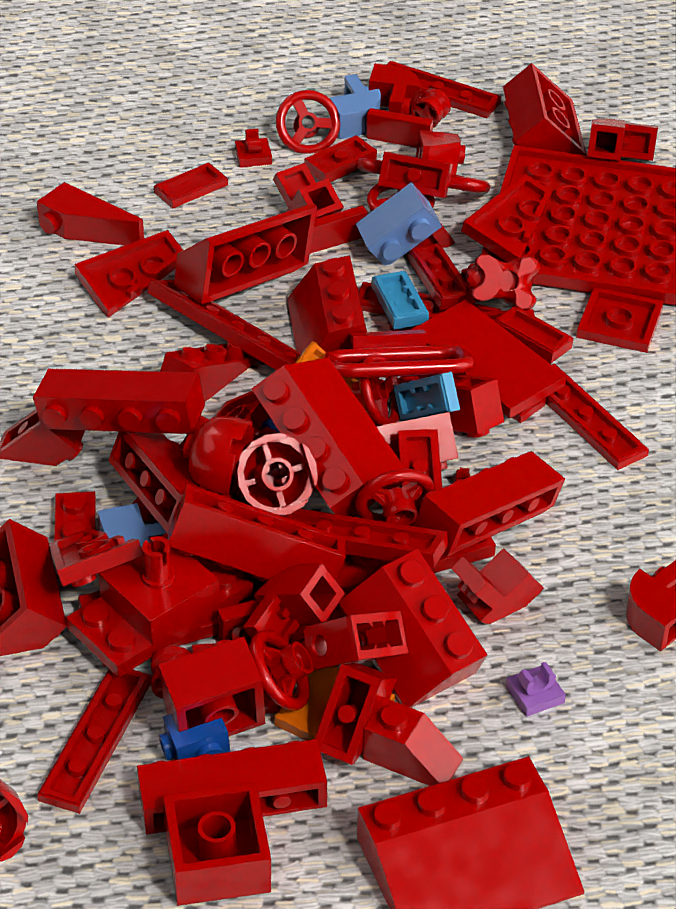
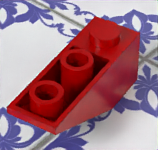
(214, 363)

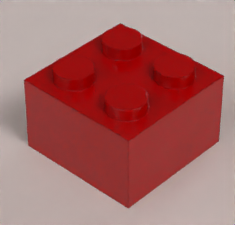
(214, 686)
(217, 843)

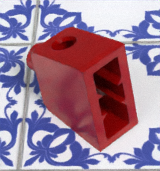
(338, 639)

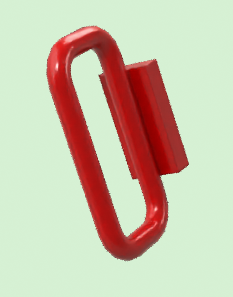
(427, 175)
(405, 353)

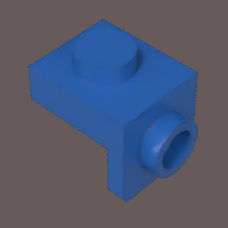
(199, 740)

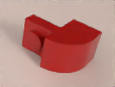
(397, 87)
(619, 139)
(300, 189)
(496, 589)
(294, 598)
(653, 606)

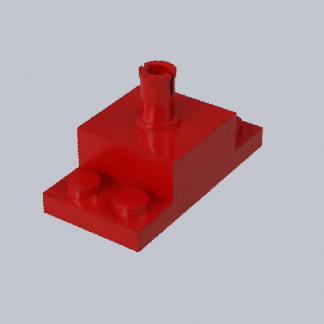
(154, 604)

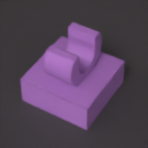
(536, 689)

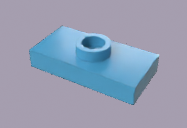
(399, 299)
(426, 397)

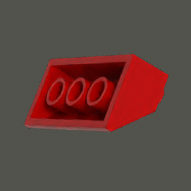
(246, 255)
(324, 414)

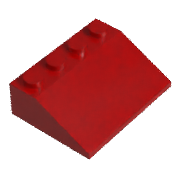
(471, 843)

